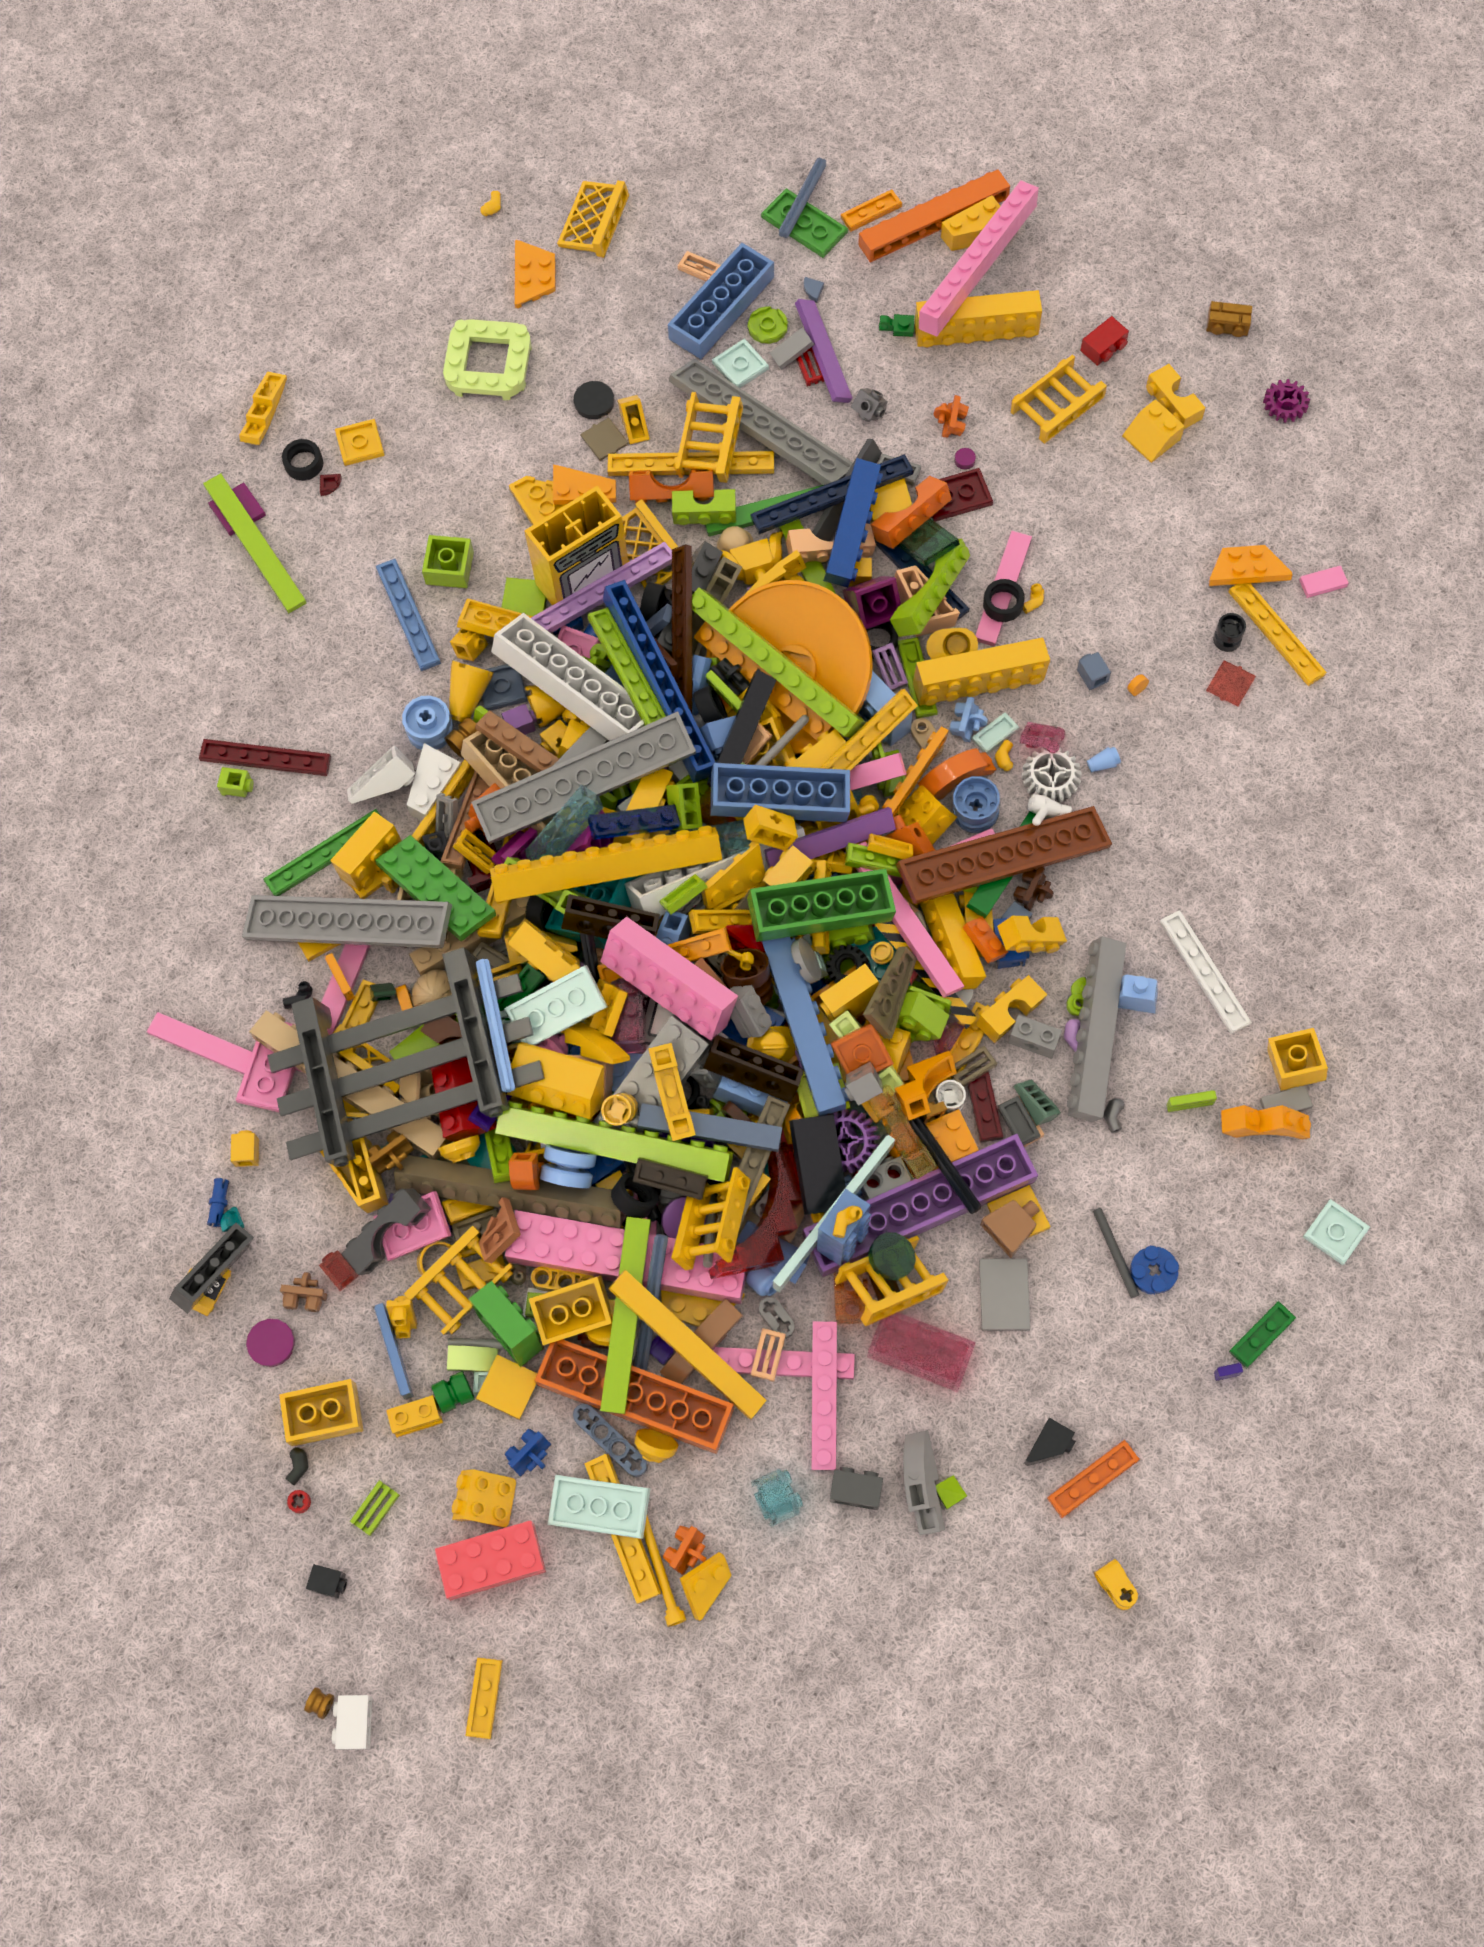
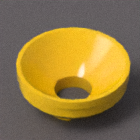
(460, 1149)
(655, 1445)

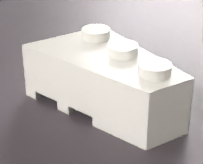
(430, 779)

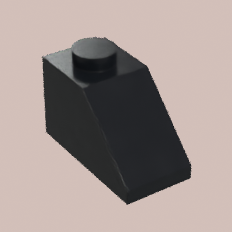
(1051, 1443)

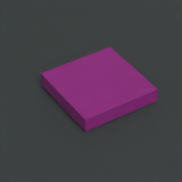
(247, 500)

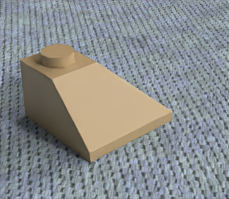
(417, 1086)

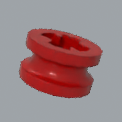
(306, 1501)

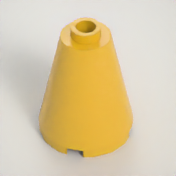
(466, 689)
(543, 705)

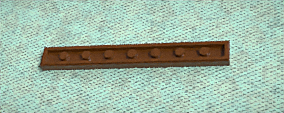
(682, 619)

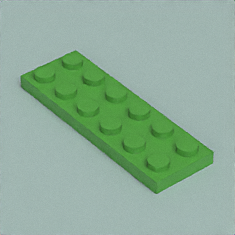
(430, 880)

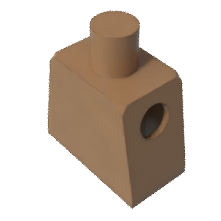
(1011, 1225)

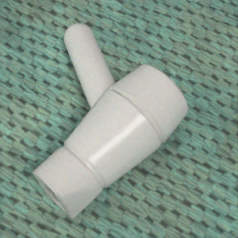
(1045, 807)

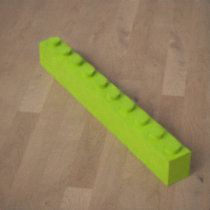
(776, 663)
(611, 1141)

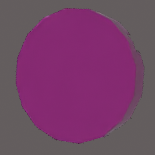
(270, 1342)

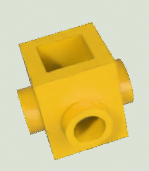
(468, 644)

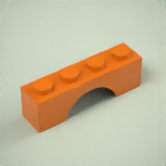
(646, 487)
(895, 526)

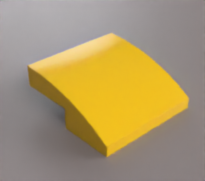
(607, 1018)

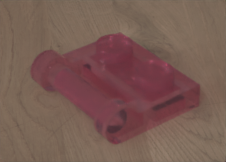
(1036, 735)

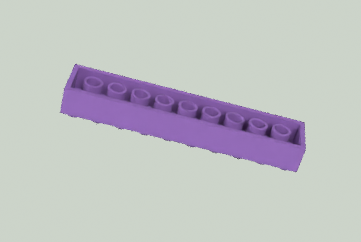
(932, 1200)

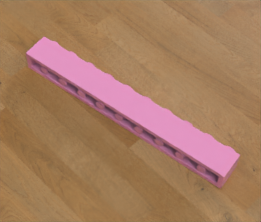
(978, 258)

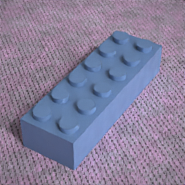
(721, 300)
(794, 791)

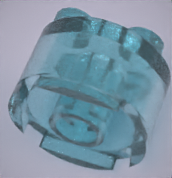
(777, 1497)

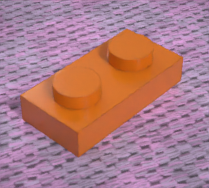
(985, 939)

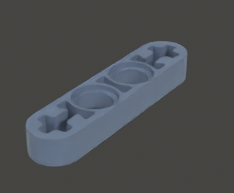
(608, 1442)

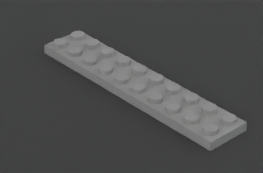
(764, 423)
(597, 769)
(347, 921)

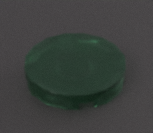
(892, 1256)

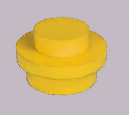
(882, 953)

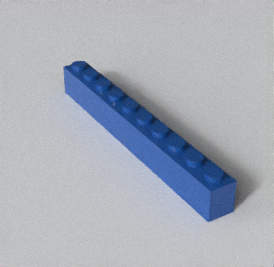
(656, 671)

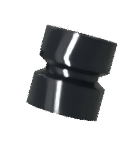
(1229, 632)

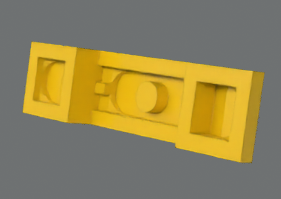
(671, 1092)

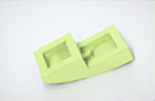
(470, 1358)

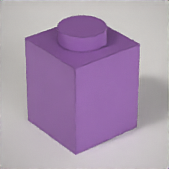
(521, 719)

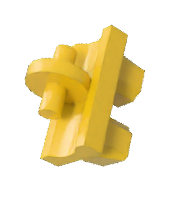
(402, 1316)

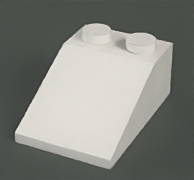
(384, 776)

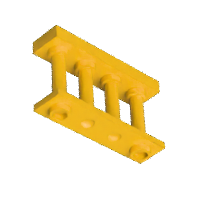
(1063, 417)
(725, 448)
(694, 1215)
(436, 1273)
(893, 1301)

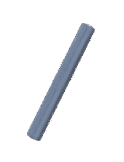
(802, 197)

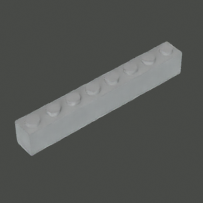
(1096, 1029)

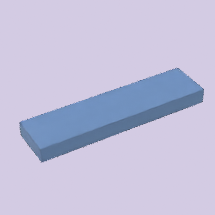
(393, 1351)

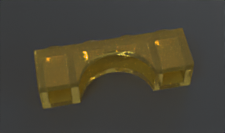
(907, 1143)

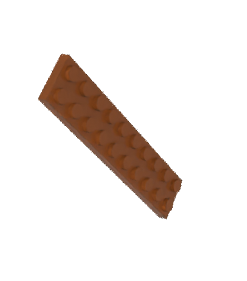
(1003, 854)

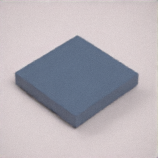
(504, 688)

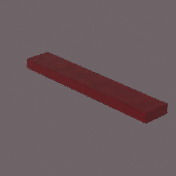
(265, 757)

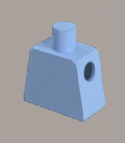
(1138, 993)

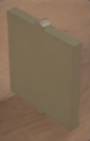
(604, 439)

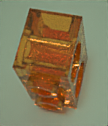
(845, 1298)

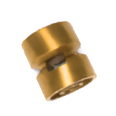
(455, 737)

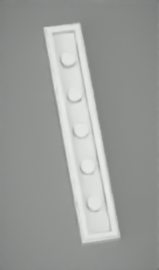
(1205, 972)

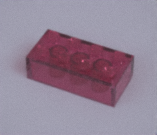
(921, 1350)

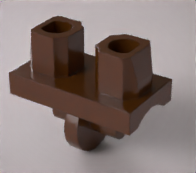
(1036, 880)

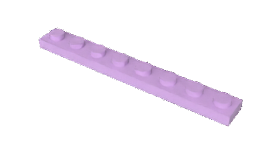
(592, 594)

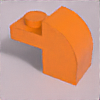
(525, 1171)

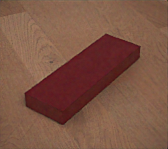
(985, 1109)

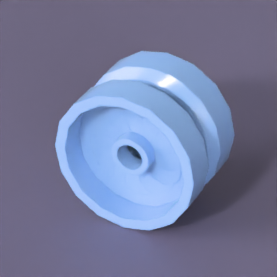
(427, 722)
(567, 1167)

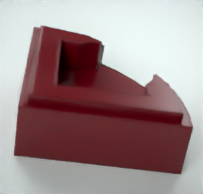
(328, 483)

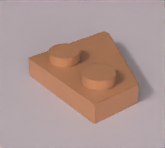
(499, 1233)

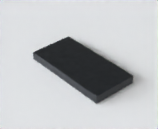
(817, 1162)

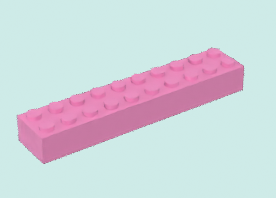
(598, 1251)

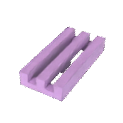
(875, 653)

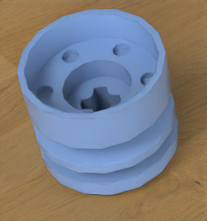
(980, 793)

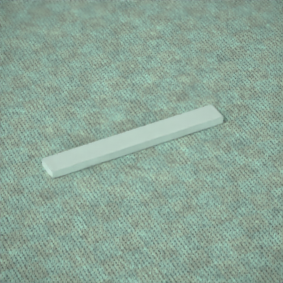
(854, 1187)

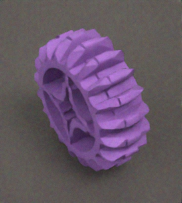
(848, 1131)

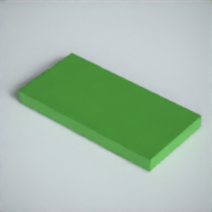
(813, 227)

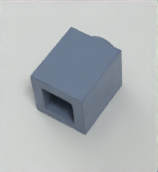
(1093, 670)

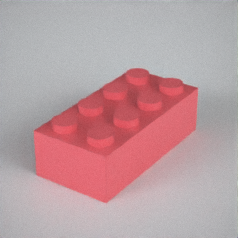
(490, 1560)

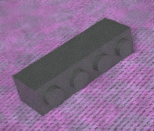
(211, 1268)

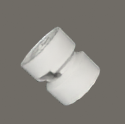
(952, 1094)

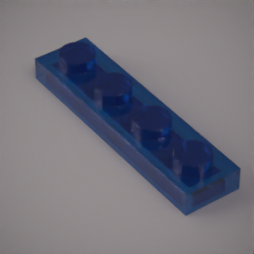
(633, 822)

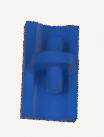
(530, 1454)

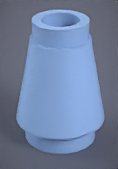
(1104, 760)

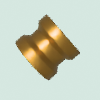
(319, 1703)

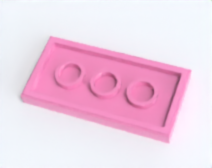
(259, 1085)

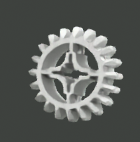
(1068, 771)

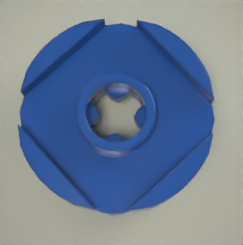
(1158, 1283)

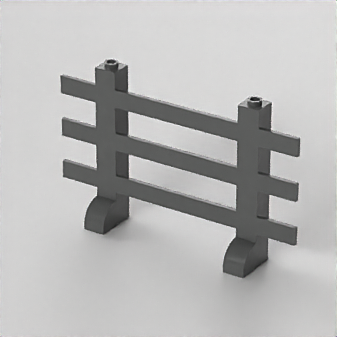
(327, 1089)

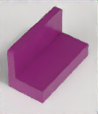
(515, 846)

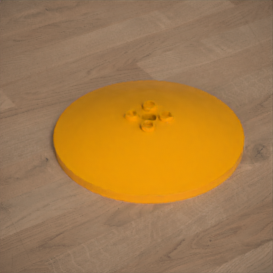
(815, 633)

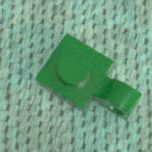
(901, 325)

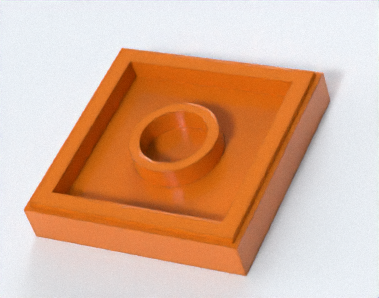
(860, 1048)

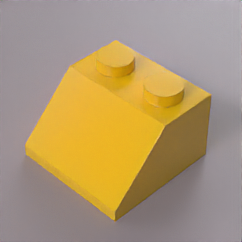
(1154, 431)

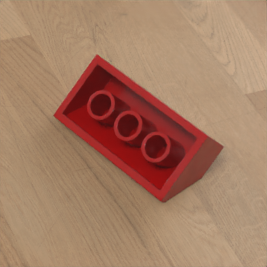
(455, 1121)

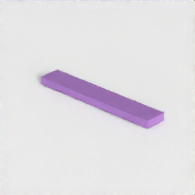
(823, 351)
(838, 835)

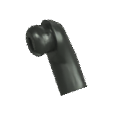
(300, 1465)

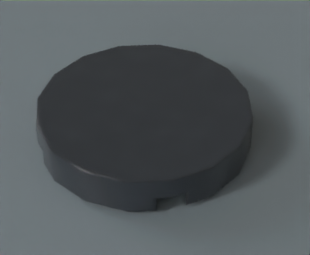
(593, 399)

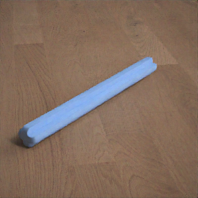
(495, 1025)

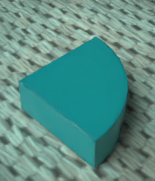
(230, 1218)

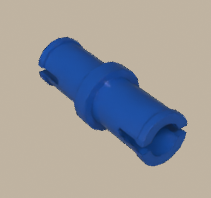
(217, 1202)

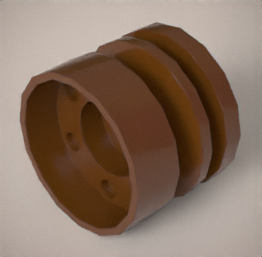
(757, 976)

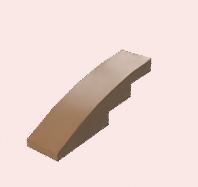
(711, 1332)

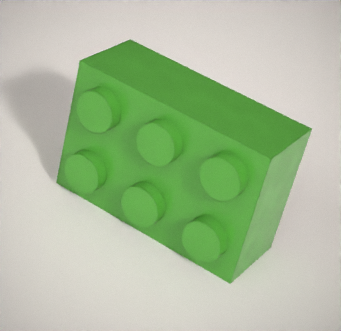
(506, 1322)

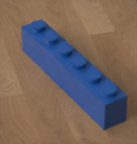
(852, 523)

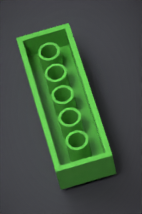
(821, 905)

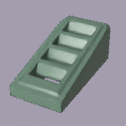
(1040, 1107)

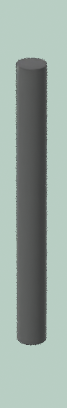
(1116, 1253)

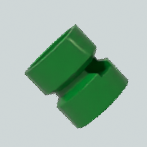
(452, 1392)

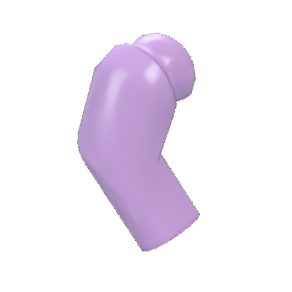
(1070, 1033)

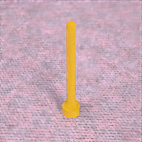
(673, 1613)

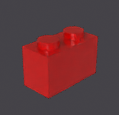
(1104, 341)

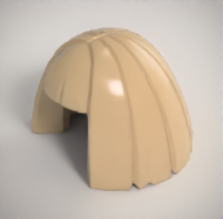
(430, 987)

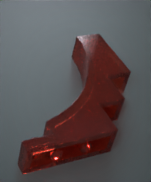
(762, 1246)

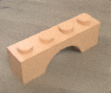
(818, 550)

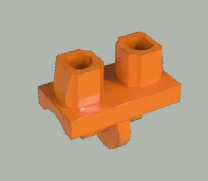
(948, 415)
(689, 1550)

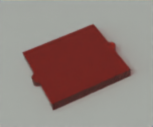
(1231, 683)

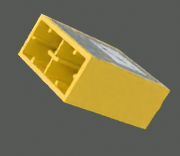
(576, 545)

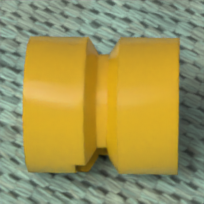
(619, 1109)

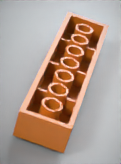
(650, 1401)

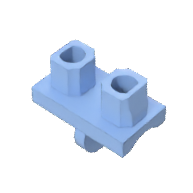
(971, 719)

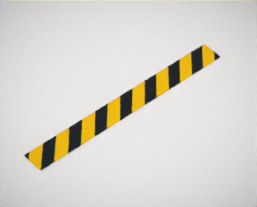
(958, 1007)

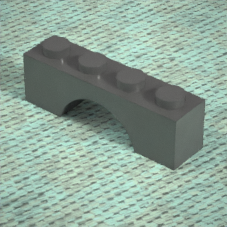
(366, 1251)

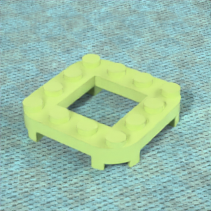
(484, 383)

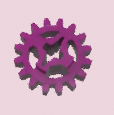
(1286, 400)

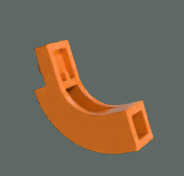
(954, 770)

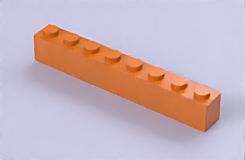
(928, 217)

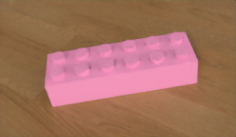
(668, 978)

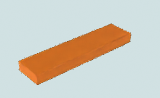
(1093, 1479)

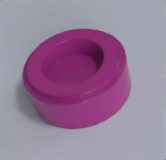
(965, 458)

